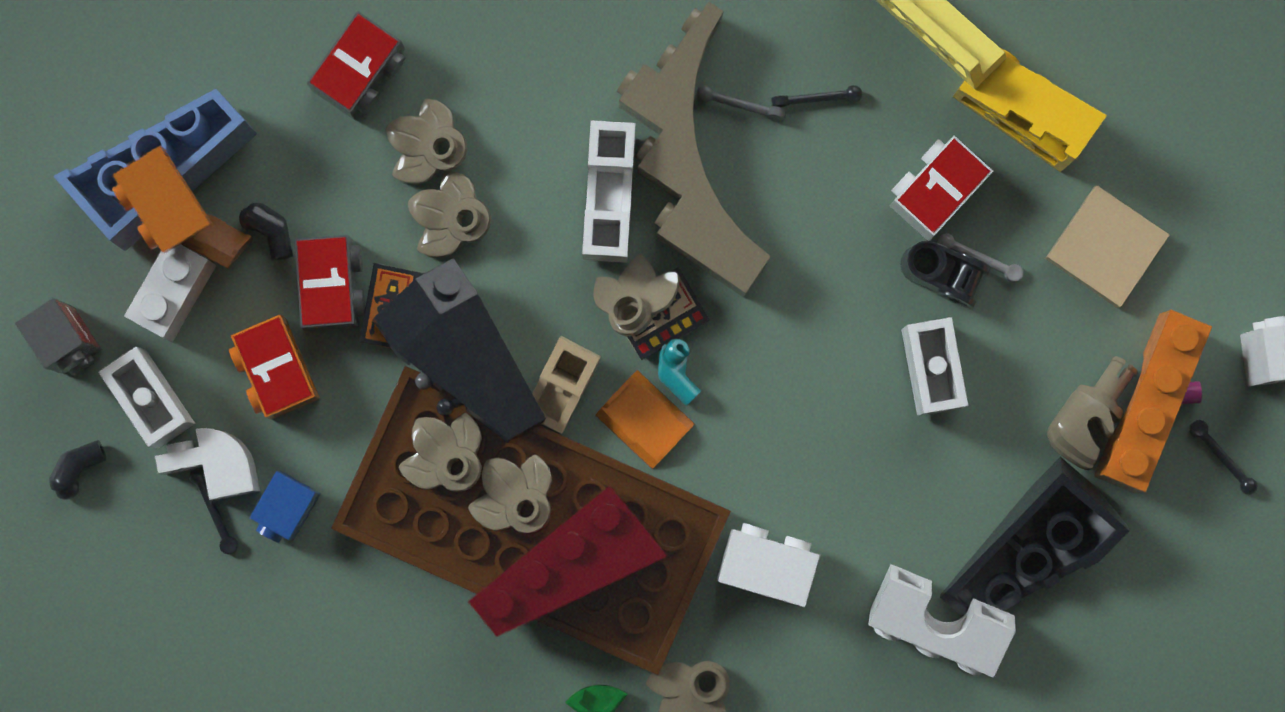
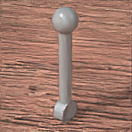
(1012, 272)

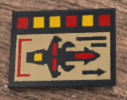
(673, 323)

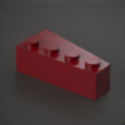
(577, 558)

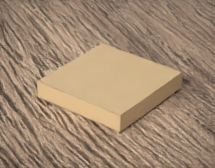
(1107, 246)

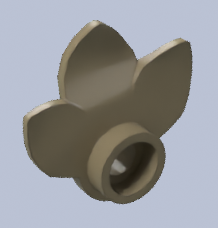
(419, 143)
(443, 212)
(635, 291)
(439, 449)
(509, 490)
(681, 687)

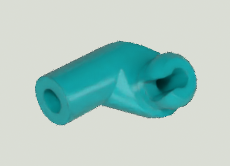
(673, 370)

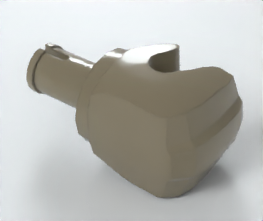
(1069, 429)

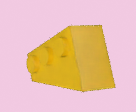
(1033, 112)

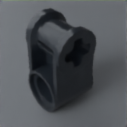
(947, 272)

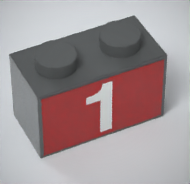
(357, 66)
(328, 282)
(59, 337)

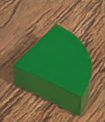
(596, 698)

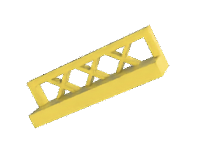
(949, 37)

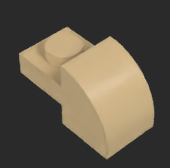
(564, 382)

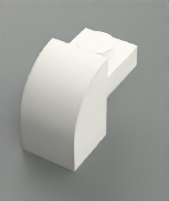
(225, 462)

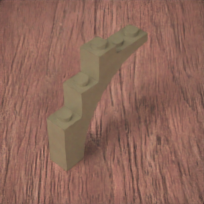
(664, 103)

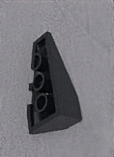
(453, 340)
(1044, 537)

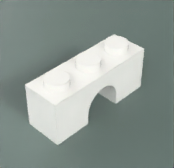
(608, 191)
(973, 641)

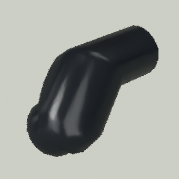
(271, 224)
(69, 466)

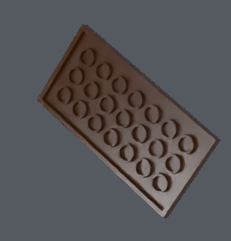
(438, 534)

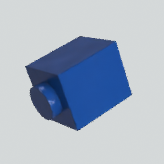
(283, 507)

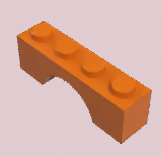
(1163, 381)

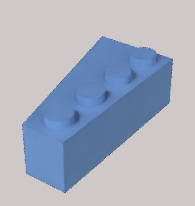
(194, 136)

